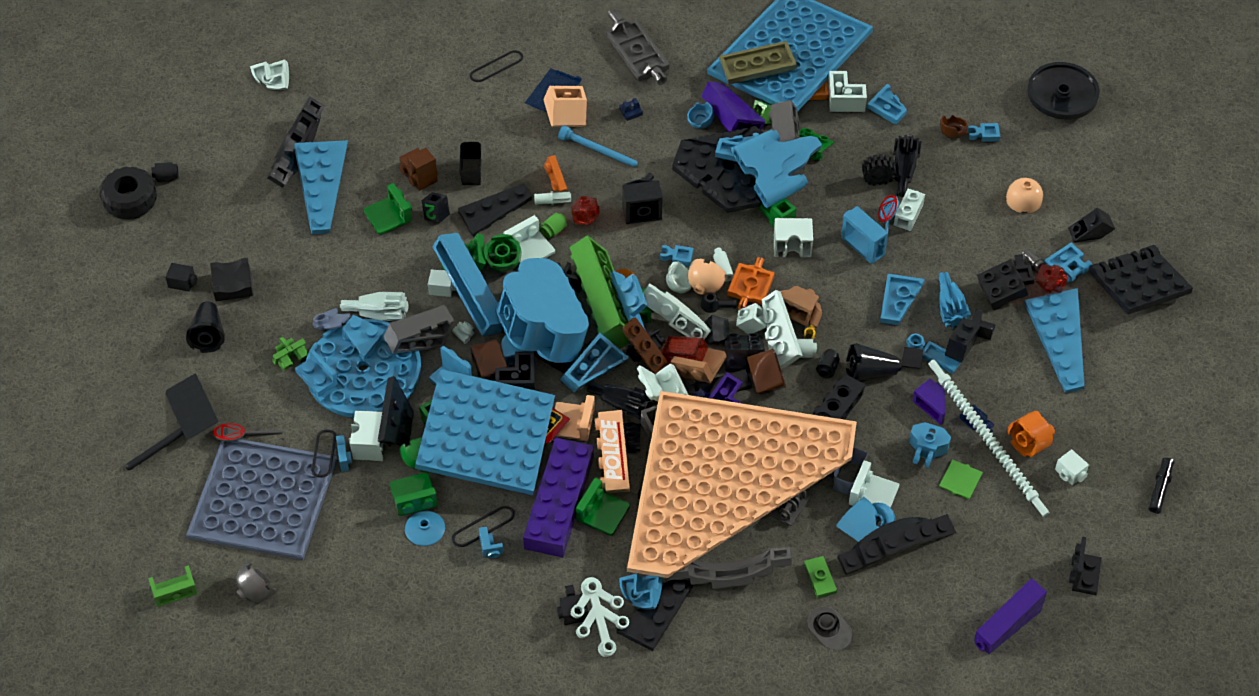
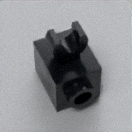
(567, 604)

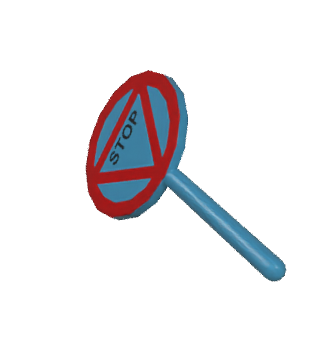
(888, 210)

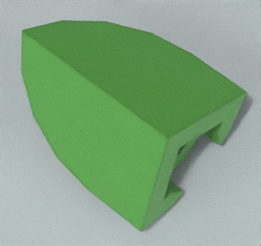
(763, 109)

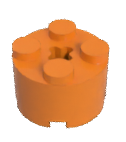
(1031, 434)

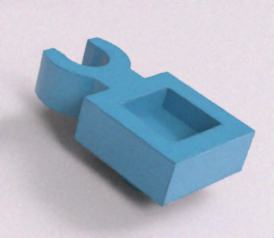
(987, 132)
(679, 254)
(344, 457)

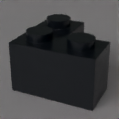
(522, 374)

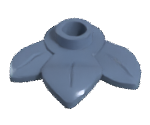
(330, 320)

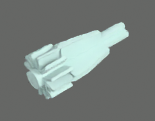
(379, 305)

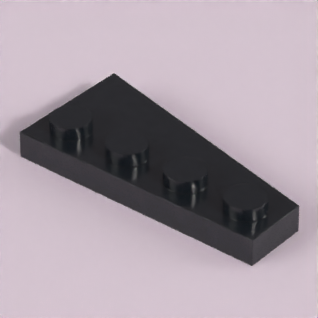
(649, 625)

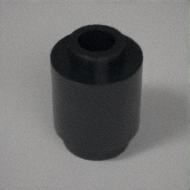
(165, 171)
(828, 363)

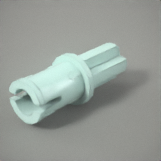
(552, 198)

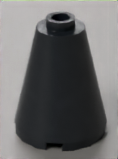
(206, 329)
(871, 363)

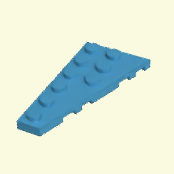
(320, 175)
(1058, 326)

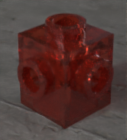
(585, 210)
(1051, 278)

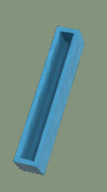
(468, 283)

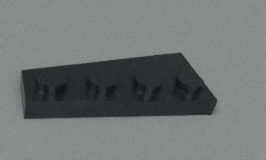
(488, 210)

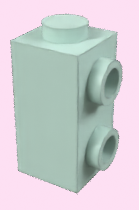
(909, 209)

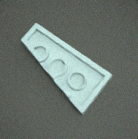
(780, 330)

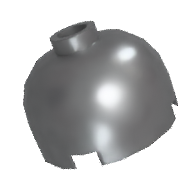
(253, 584)

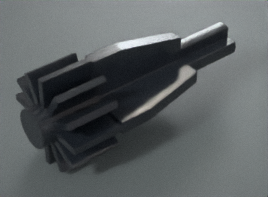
(906, 152)
(622, 398)

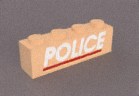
(613, 451)

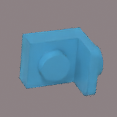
(488, 547)

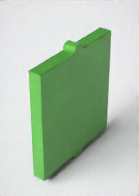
(960, 479)

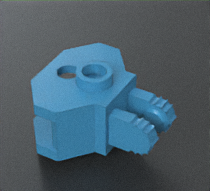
(927, 443)

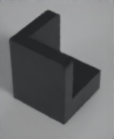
(574, 280)
(986, 329)

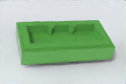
(820, 577)

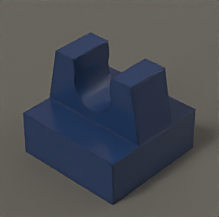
(631, 109)

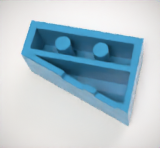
(593, 363)

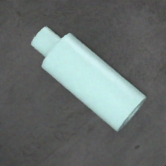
(721, 259)

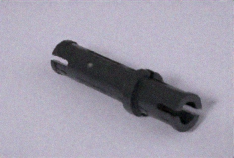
(1166, 468)

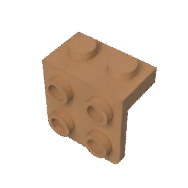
(698, 370)

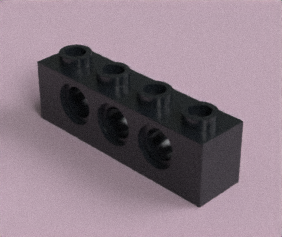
(850, 389)

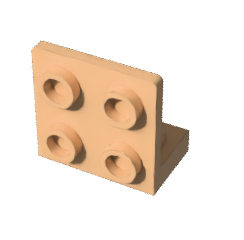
(580, 419)

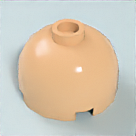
(1024, 195)
(705, 276)

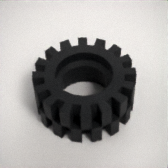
(879, 170)

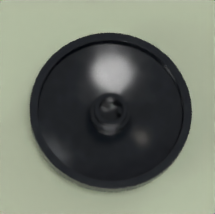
(1063, 90)

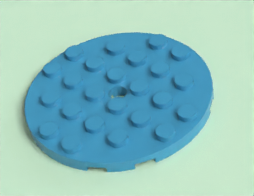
(363, 389)

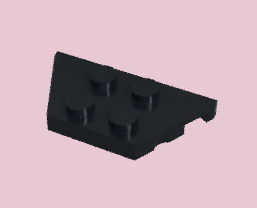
(396, 415)

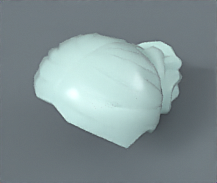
(678, 278)

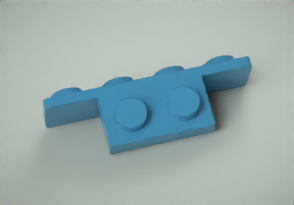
(629, 295)

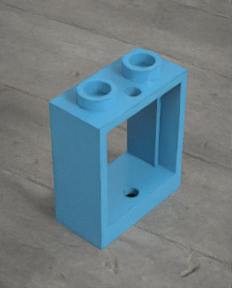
(864, 234)

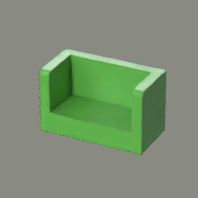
(173, 589)

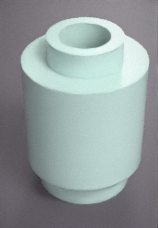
(807, 347)

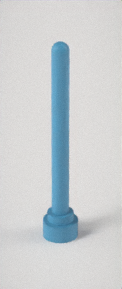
(567, 134)

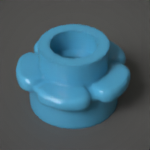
(915, 338)

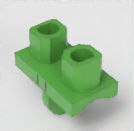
(297, 349)

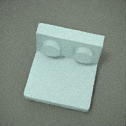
(531, 241)
(665, 380)
(872, 487)

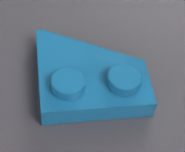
(725, 145)
(363, 335)

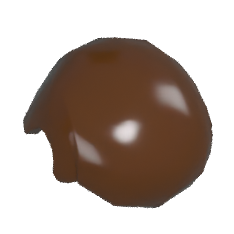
(953, 127)

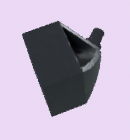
(642, 200)

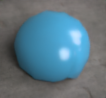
(701, 116)

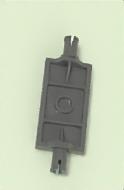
(636, 48)

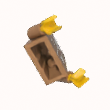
(803, 307)

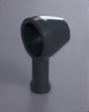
(713, 305)

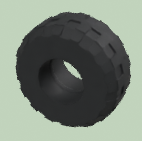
(131, 204)

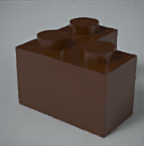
(419, 167)

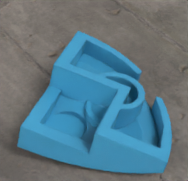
(859, 520)
(642, 591)

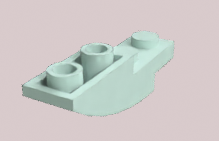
(677, 314)

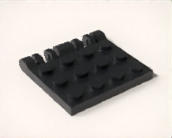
(1138, 282)

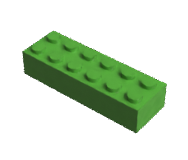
(594, 270)

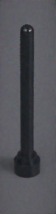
(154, 449)

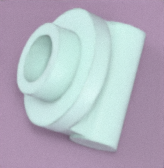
(463, 331)

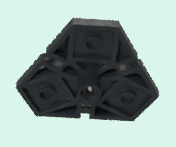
(727, 182)

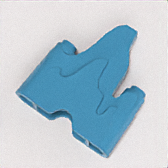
(774, 163)

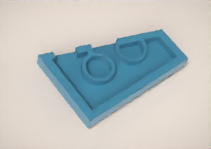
(898, 297)

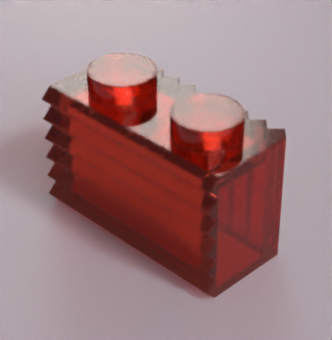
(684, 347)

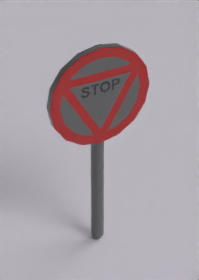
(233, 432)

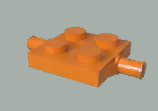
(750, 283)

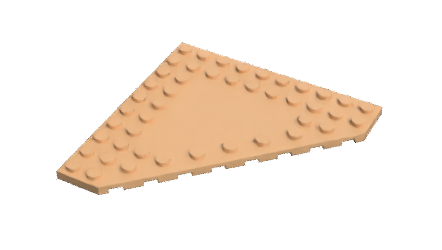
(722, 469)

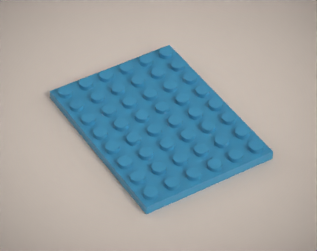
(817, 38)

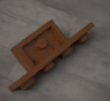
(644, 345)

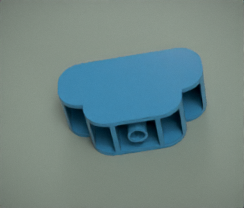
(542, 311)

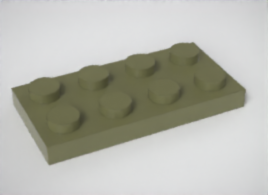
(757, 62)

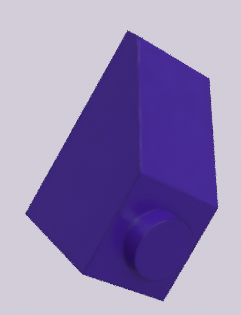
(931, 399)

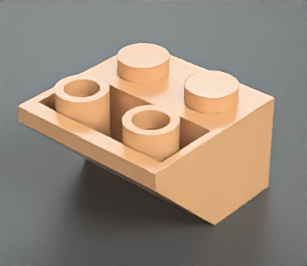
(566, 106)

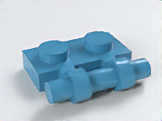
(1067, 257)

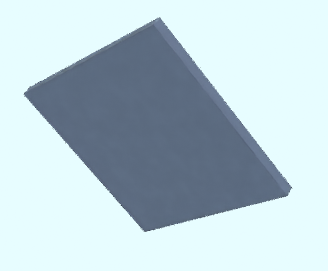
(261, 498)

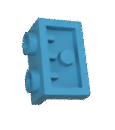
(317, 374)

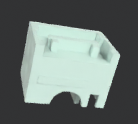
(793, 235)
(364, 436)

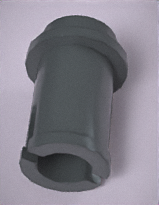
(1032, 259)

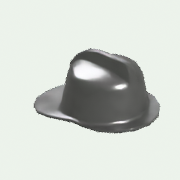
(829, 627)

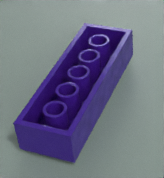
(558, 497)

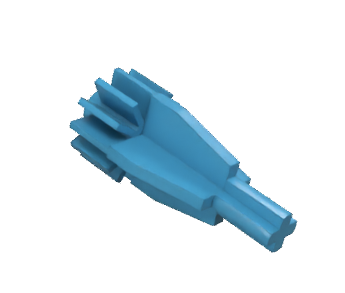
(952, 302)

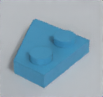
(887, 105)

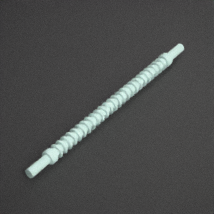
(1031, 495)

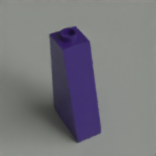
(730, 108)
(1011, 617)

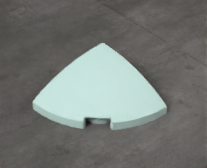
(273, 75)

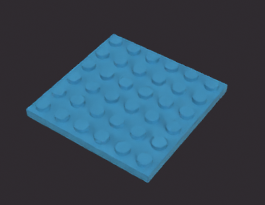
(485, 432)

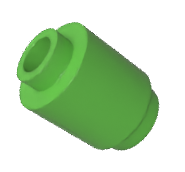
(553, 225)

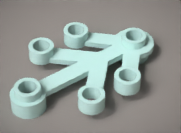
(598, 613)

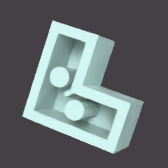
(845, 96)

